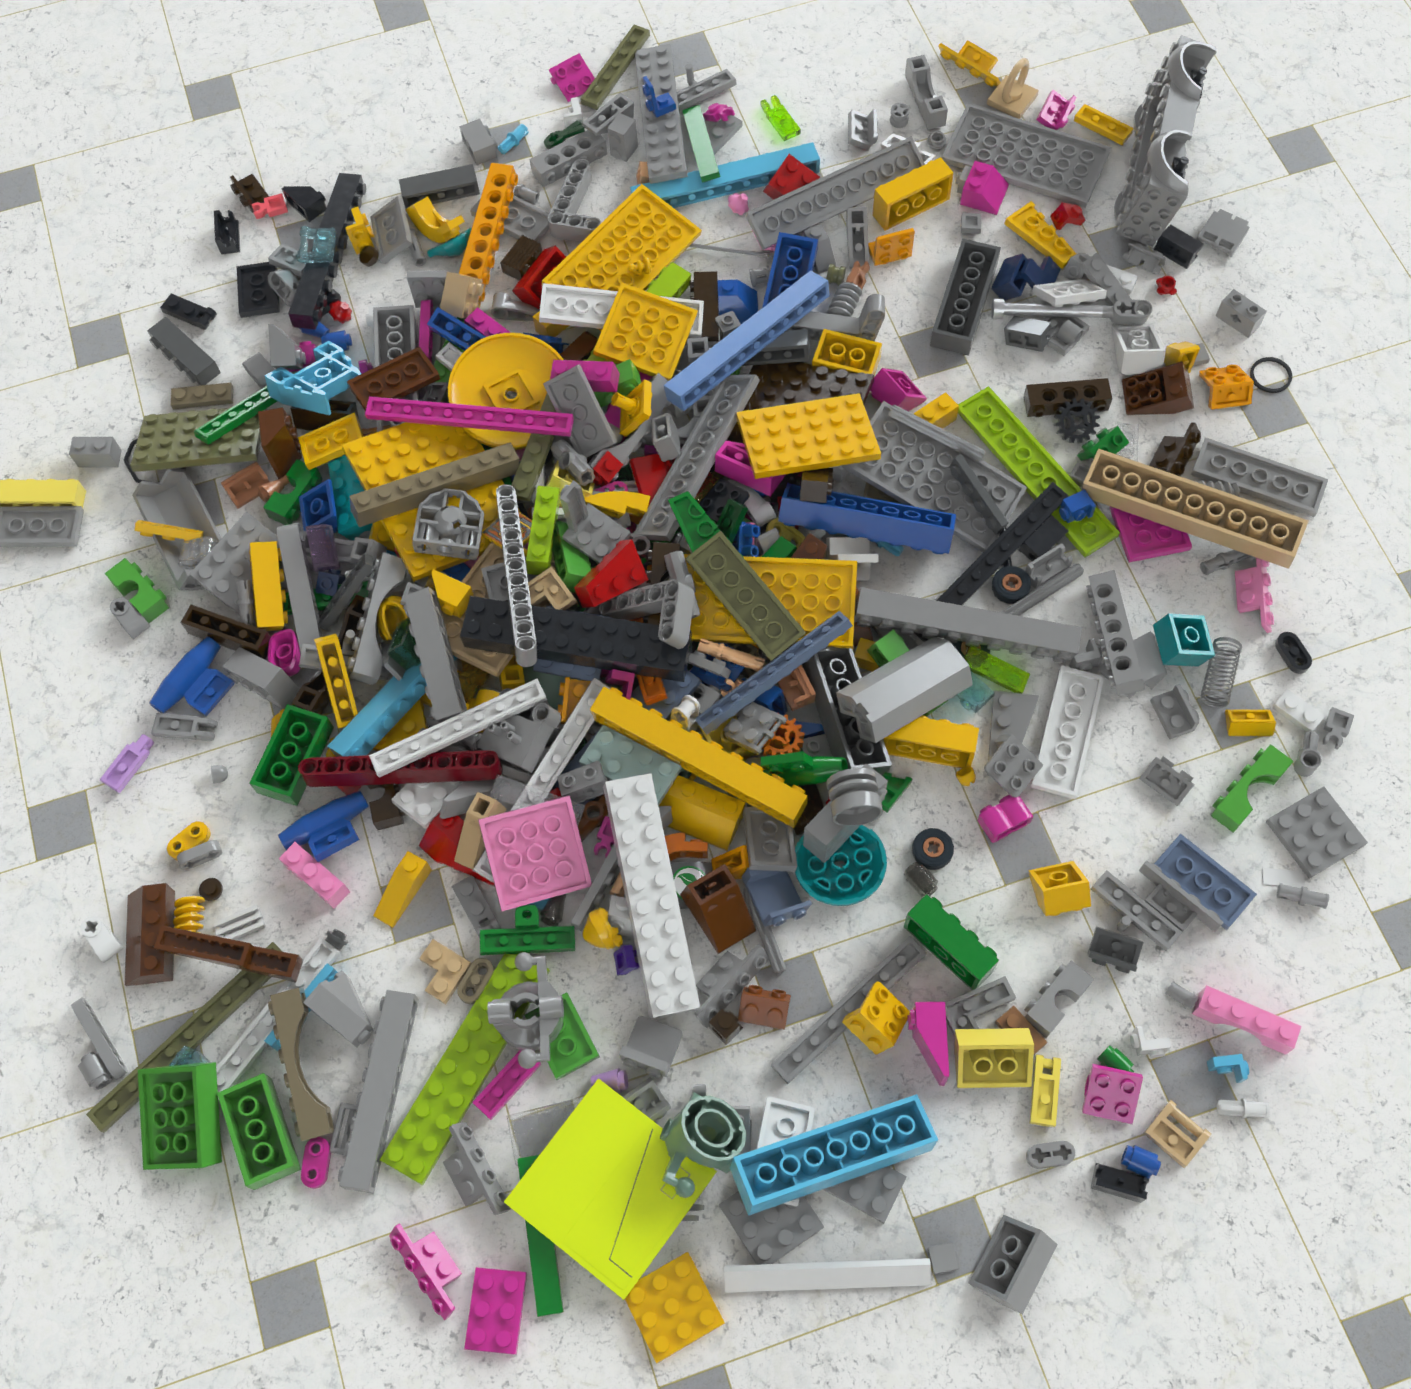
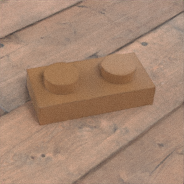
(1014, 1019)

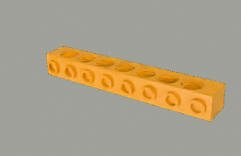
(490, 222)

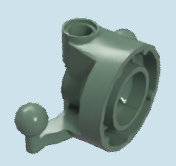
(706, 1133)

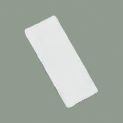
(1286, 877)

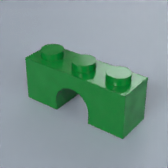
(286, 507)

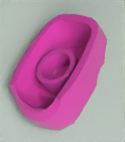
(285, 651)

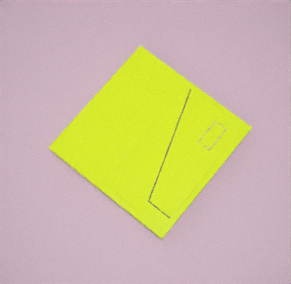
(603, 1189)

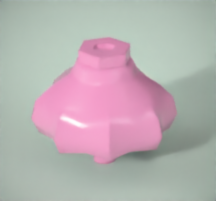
(738, 203)

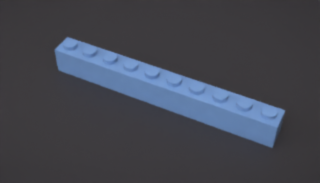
(746, 340)

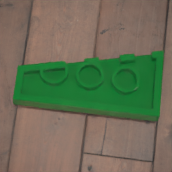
(693, 520)

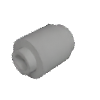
(95, 1071)

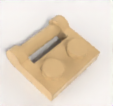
(1172, 1139)

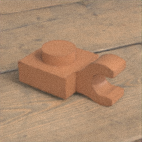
(858, 273)

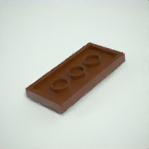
(395, 378)

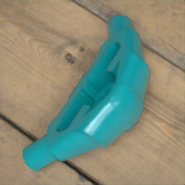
(453, 247)

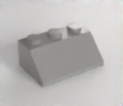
(1013, 1263)

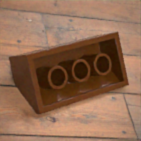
(146, 912)

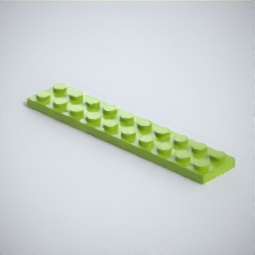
(1031, 465)
(454, 1080)

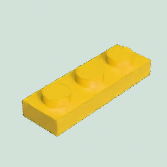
(1103, 124)
(167, 531)

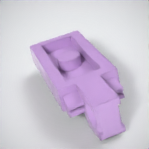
(127, 764)

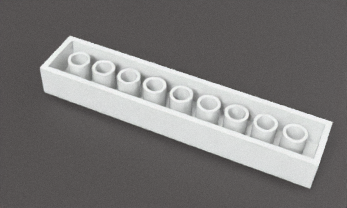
(651, 896)

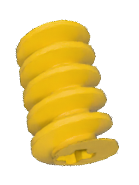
(187, 913)

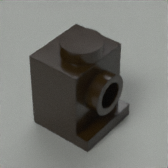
(725, 1026)

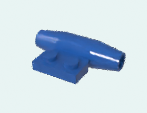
(194, 681)
(327, 827)

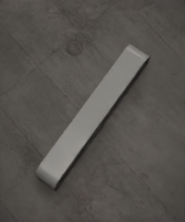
(299, 583)

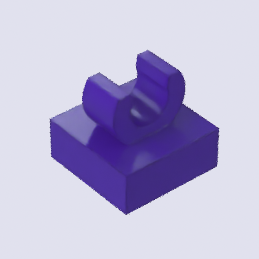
(625, 960)

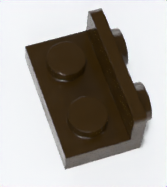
(248, 190)

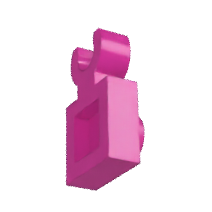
(718, 111)
(606, 836)

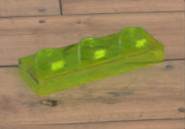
(996, 670)

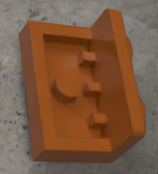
(764, 1007)

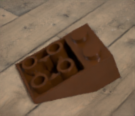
(1158, 391)
(719, 908)

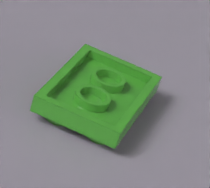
(573, 1044)

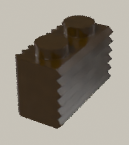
(521, 257)

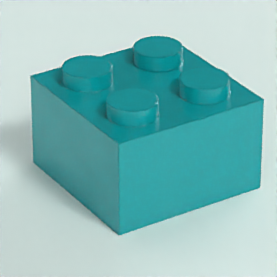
(1183, 640)

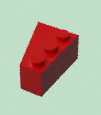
(612, 576)

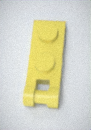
(1045, 1091)

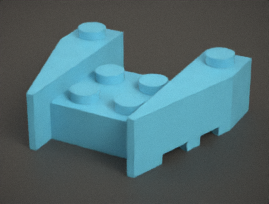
(315, 383)

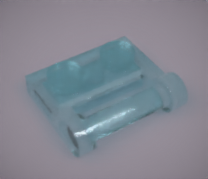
(322, 245)

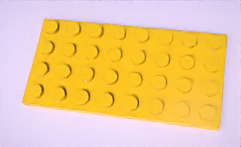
(634, 230)
(806, 587)

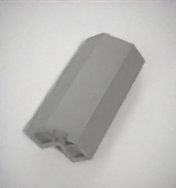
(178, 504)
(905, 688)

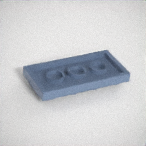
(1205, 879)

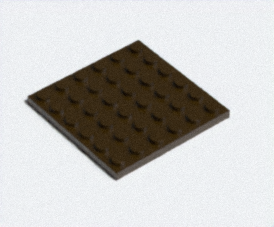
(801, 383)

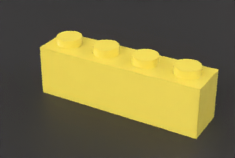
(41, 493)

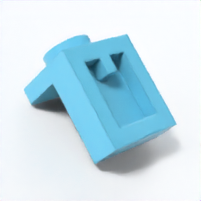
(1225, 1064)

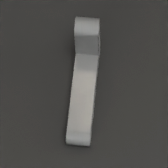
(562, 217)
(864, 327)
(669, 598)

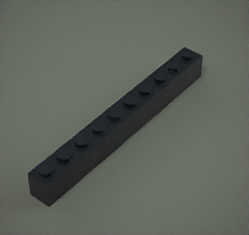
(318, 277)

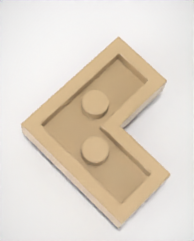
(550, 587)
(450, 970)

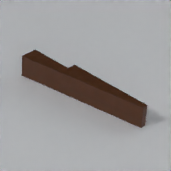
(229, 953)

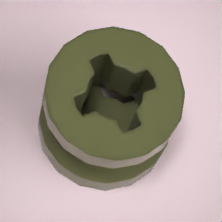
(836, 274)

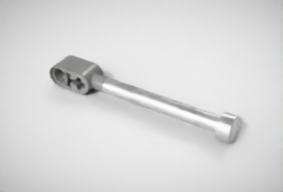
(1122, 313)

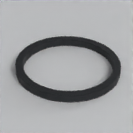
(1272, 359)

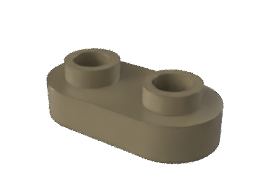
(474, 981)

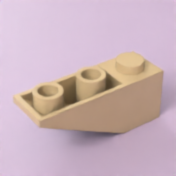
(471, 841)

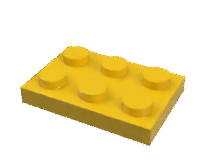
(326, 442)

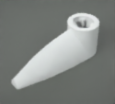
(758, 509)

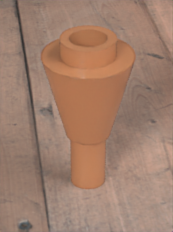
(268, 489)

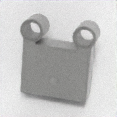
(520, 739)

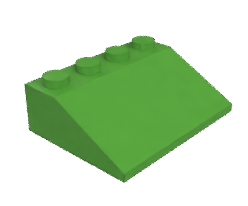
(179, 1116)

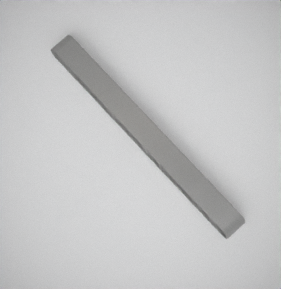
(516, 577)

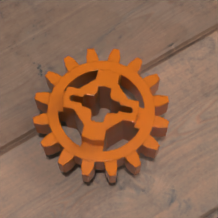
(783, 735)

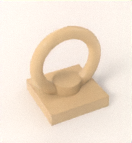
(1013, 95)

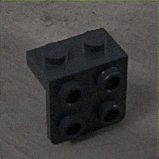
(718, 496)

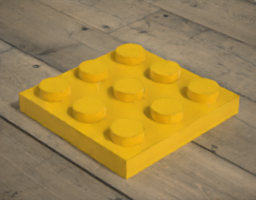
(673, 1307)

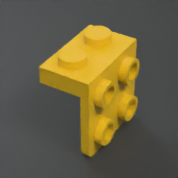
(878, 1019)

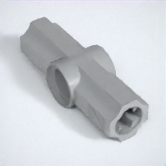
(573, 462)
(678, 570)

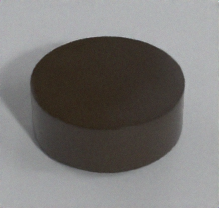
(368, 256)

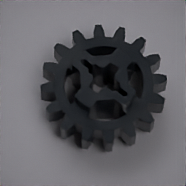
(1084, 425)

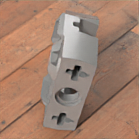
(436, 522)

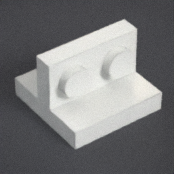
(853, 550)

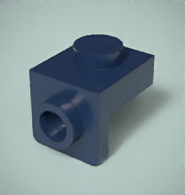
(329, 581)

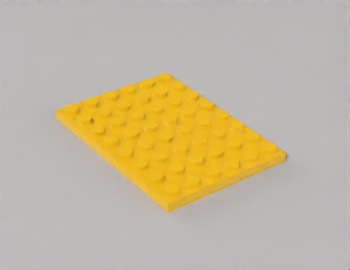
(408, 451)

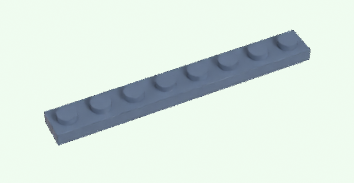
(773, 672)

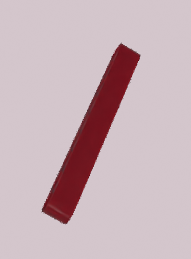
(431, 768)

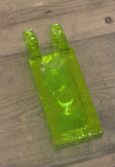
(780, 119)

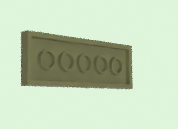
(745, 596)

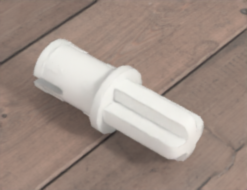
(1243, 1108)

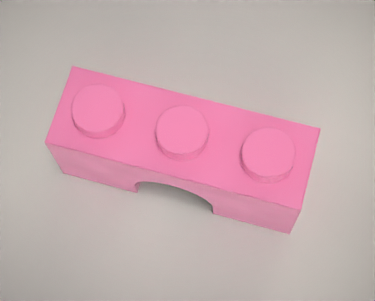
(314, 875)

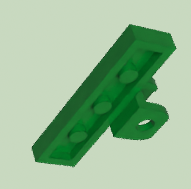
(527, 936)

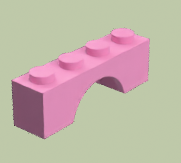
(1268, 1028)

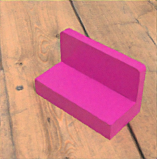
(622, 679)

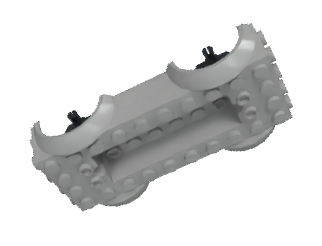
(1162, 127)

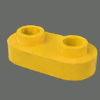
(187, 838)

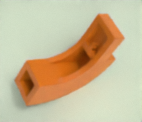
(680, 848)

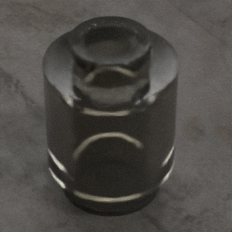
(921, 879)

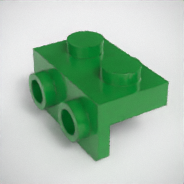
(1108, 440)

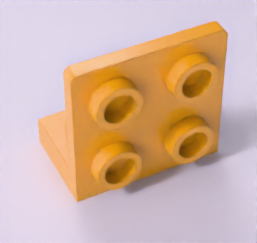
(892, 247)
(1228, 386)

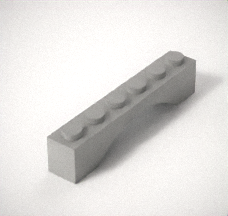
(633, 442)
(367, 658)

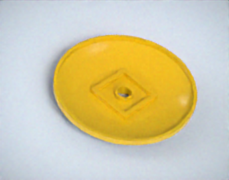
(499, 366)

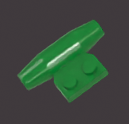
(801, 768)

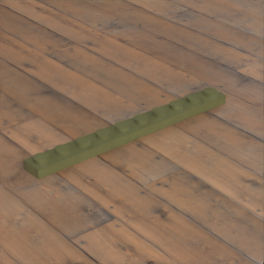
(190, 1034)

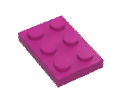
(495, 1311)

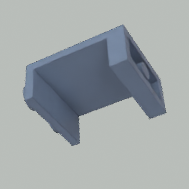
(774, 896)

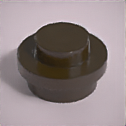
(211, 889)

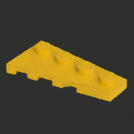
(1035, 230)

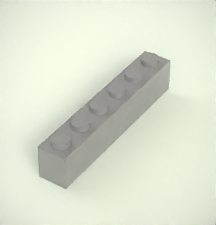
(435, 654)

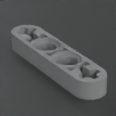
(99, 1038)

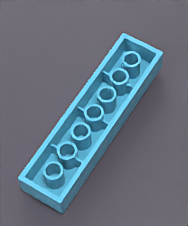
(832, 1154)

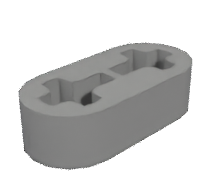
(199, 854)
(1050, 1148)

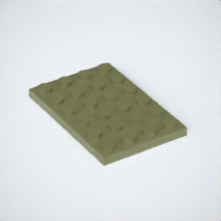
(170, 442)

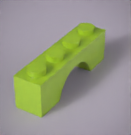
(542, 529)

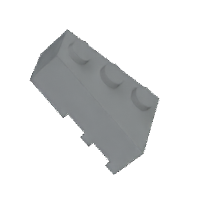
(261, 677)

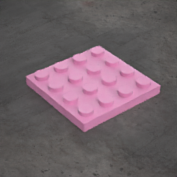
(535, 853)

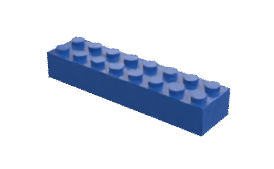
(870, 519)

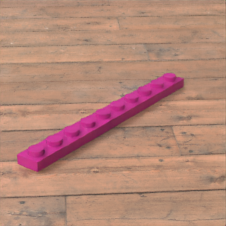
(470, 416)

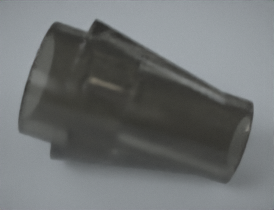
(553, 911)

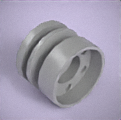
(854, 797)

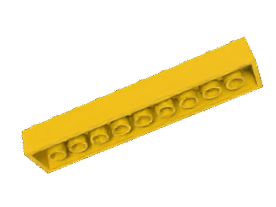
(699, 756)

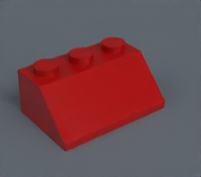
(530, 285)
(650, 473)

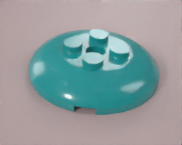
(855, 881)

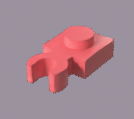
(273, 206)

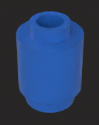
(339, 338)
(1140, 1161)

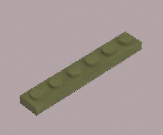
(615, 67)
(533, 459)

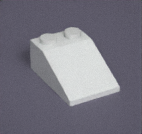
(1137, 348)

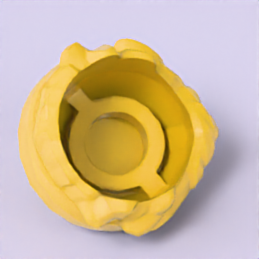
(599, 931)

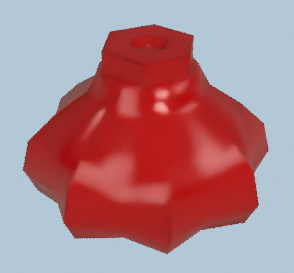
(340, 311)

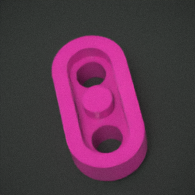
(318, 1162)

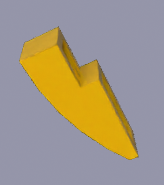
(619, 502)

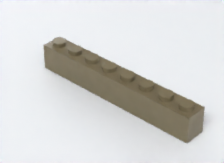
(412, 490)

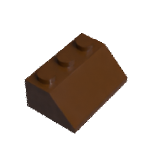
(279, 440)

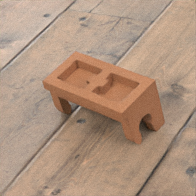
(244, 484)
(797, 689)

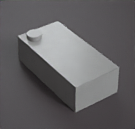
(824, 836)

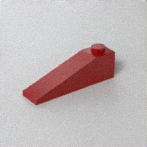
(442, 843)

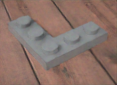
(963, 1009)

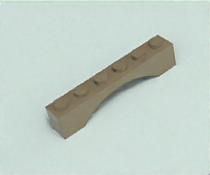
(312, 1114)

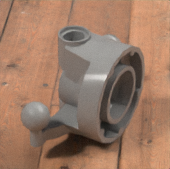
(535, 1032)

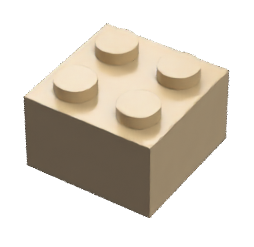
(461, 294)

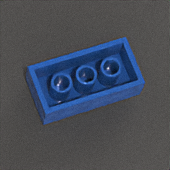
(791, 261)

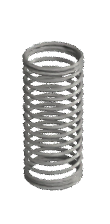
(1230, 652)

